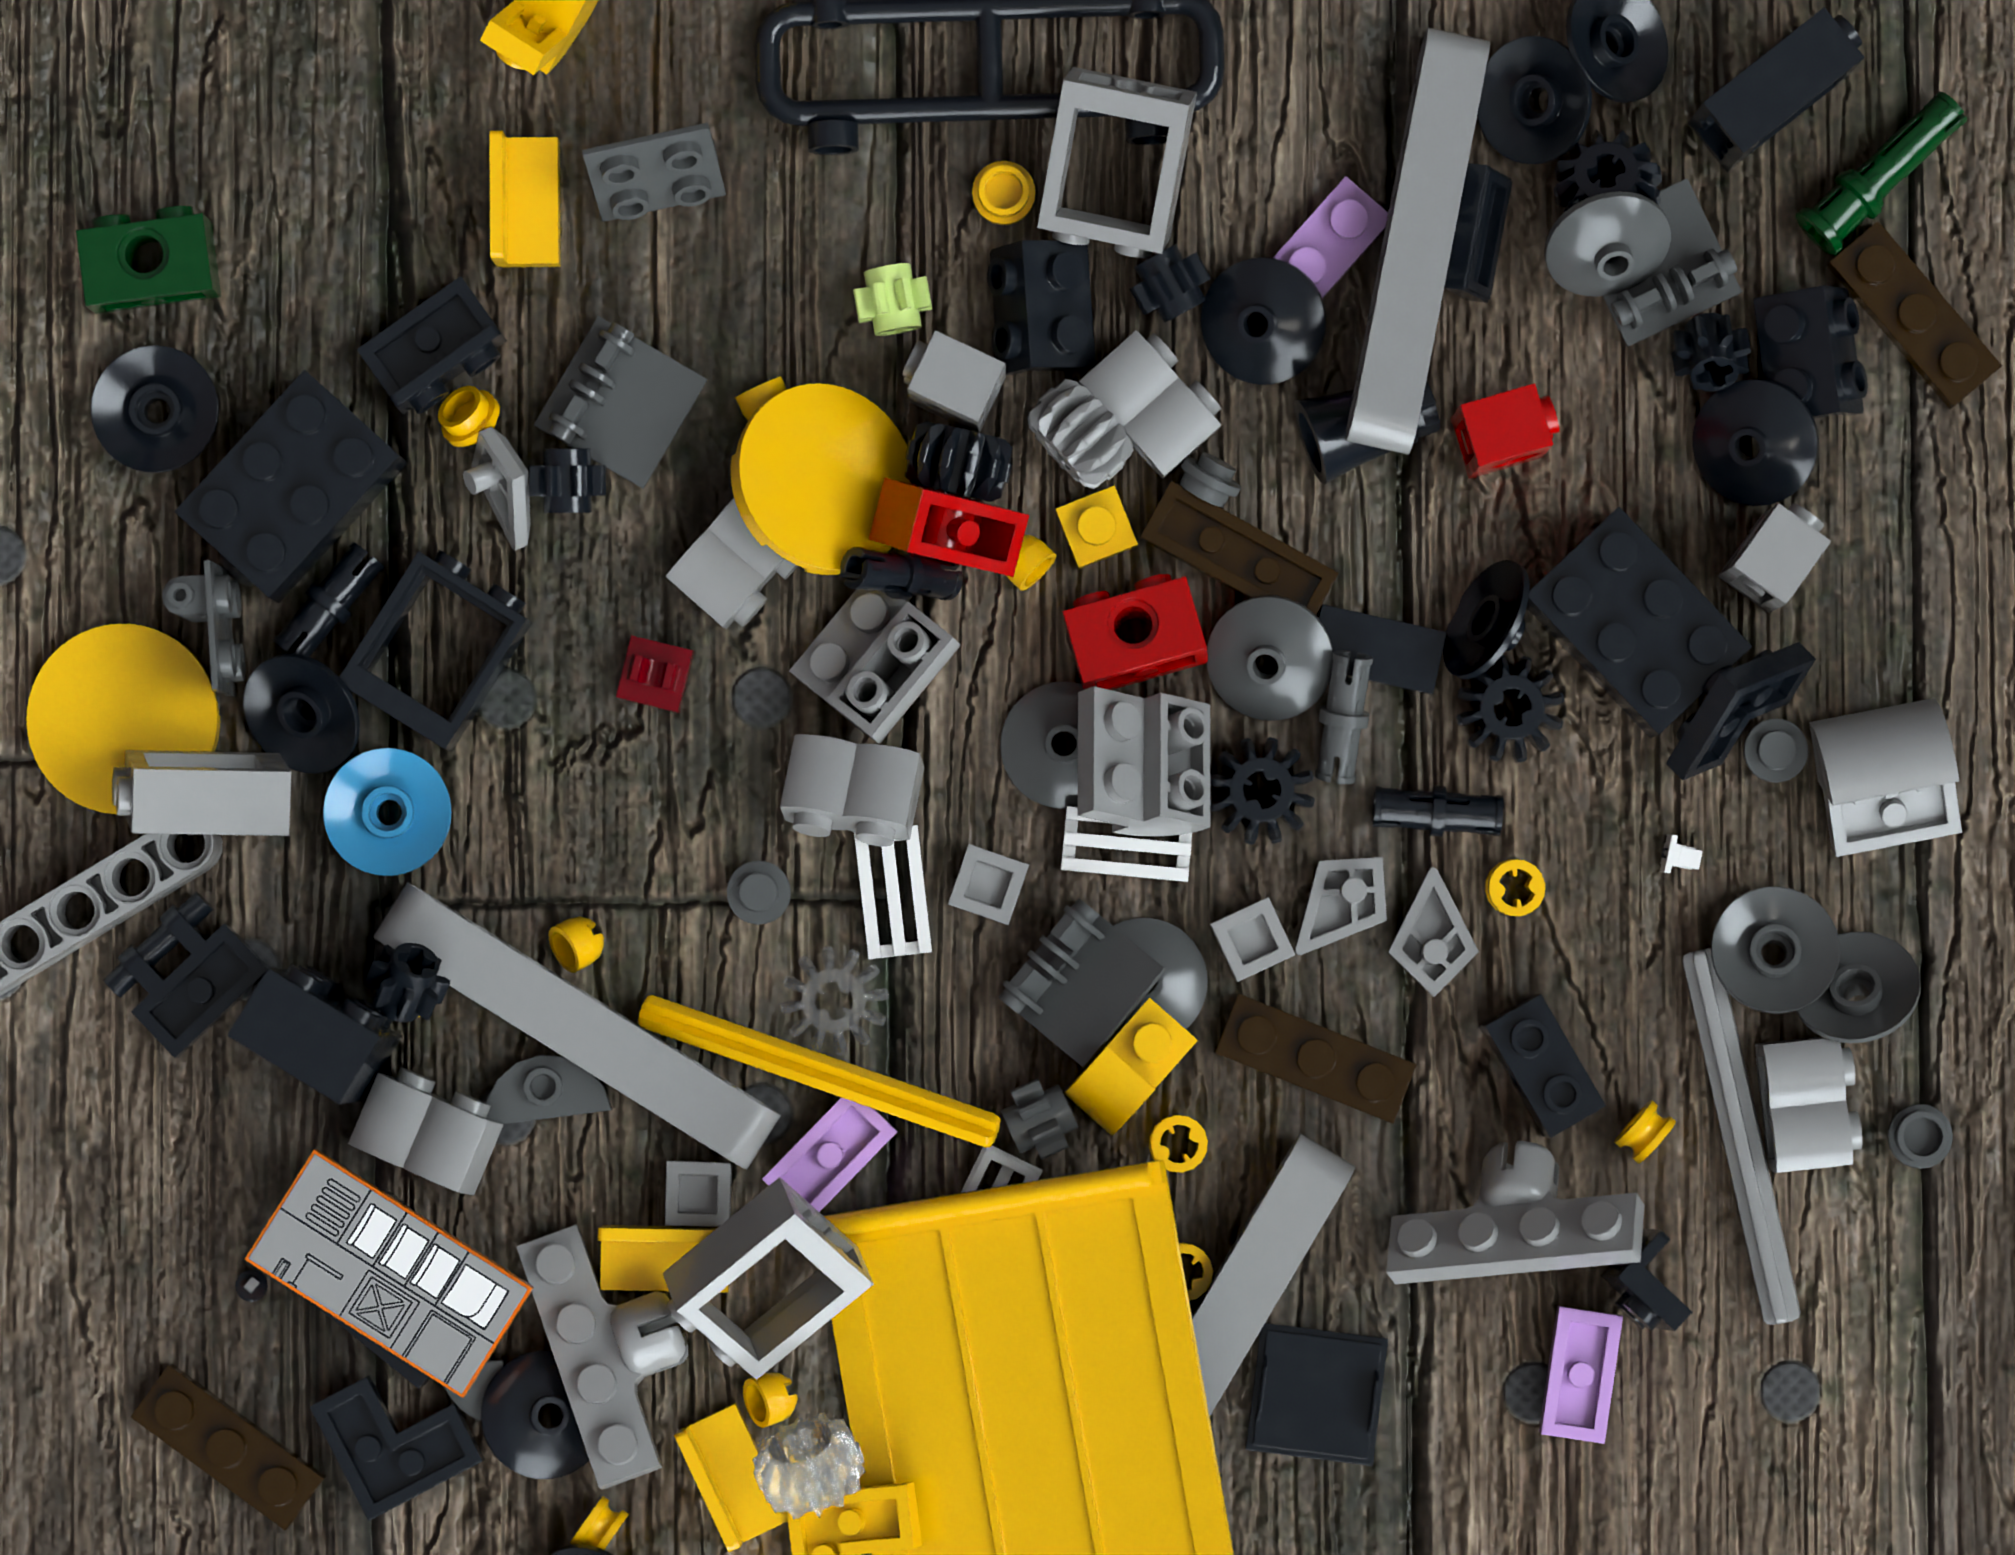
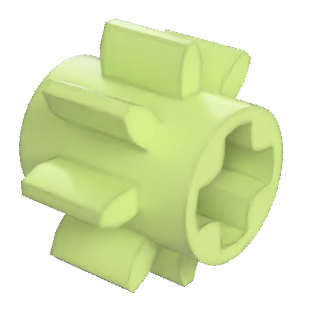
(892, 299)

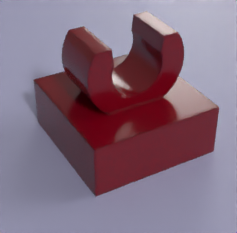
(655, 674)

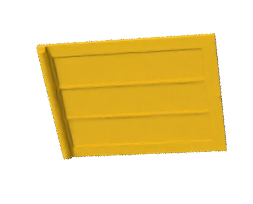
(1034, 1369)

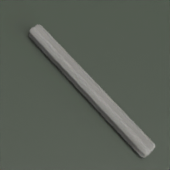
(1741, 1140)

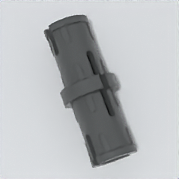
(1343, 717)

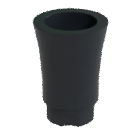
(1323, 431)

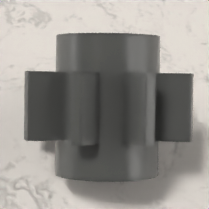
(1039, 1118)

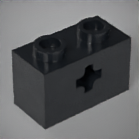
(1542, 1065)

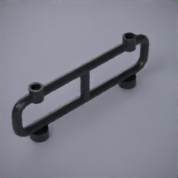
(835, 122)

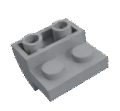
(874, 660)
(1144, 762)
(1887, 776)

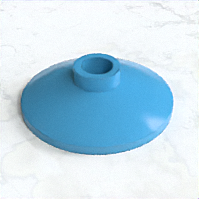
(354, 806)

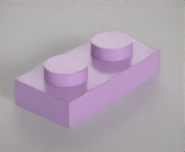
(1335, 235)
(833, 1152)
(1580, 1374)

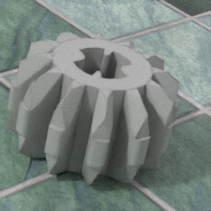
(1080, 433)

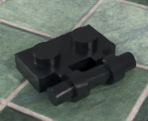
(199, 988)

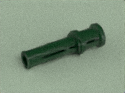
(1861, 191)

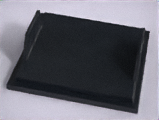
(1317, 1394)

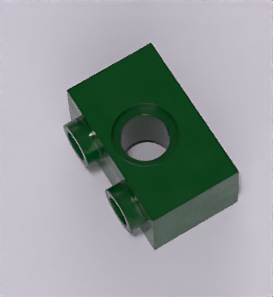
(184, 274)

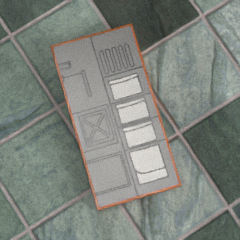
(389, 1273)

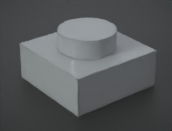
(988, 884)
(1252, 939)
(698, 1193)

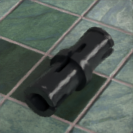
(900, 574)
(329, 602)
(1437, 811)

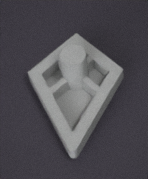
(505, 483)
(1342, 901)
(1433, 937)

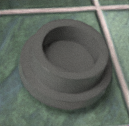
(1209, 479)
(1775, 750)
(758, 892)
(1920, 1136)

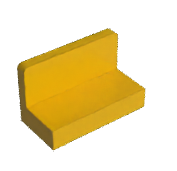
(524, 201)
(640, 1254)
(721, 1462)

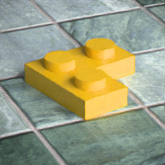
(870, 1522)

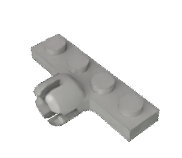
(1516, 1226)
(602, 1352)

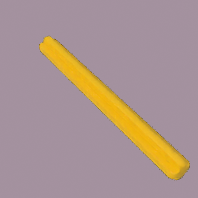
(819, 1071)

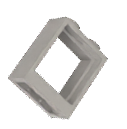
(1128, 100)
(203, 792)
(738, 1245)

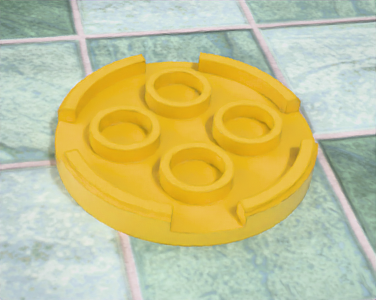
(815, 473)
(116, 694)

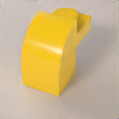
(536, 32)
(1130, 1067)

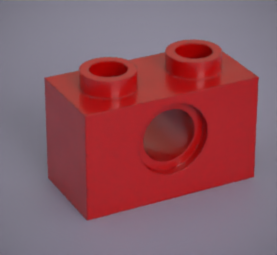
(1504, 430)
(948, 527)
(1111, 663)

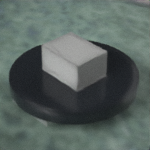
(251, 1285)

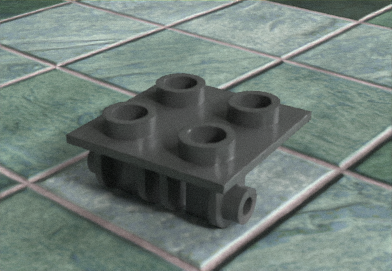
(654, 172)
(1687, 281)
(621, 401)
(212, 600)
(1081, 983)

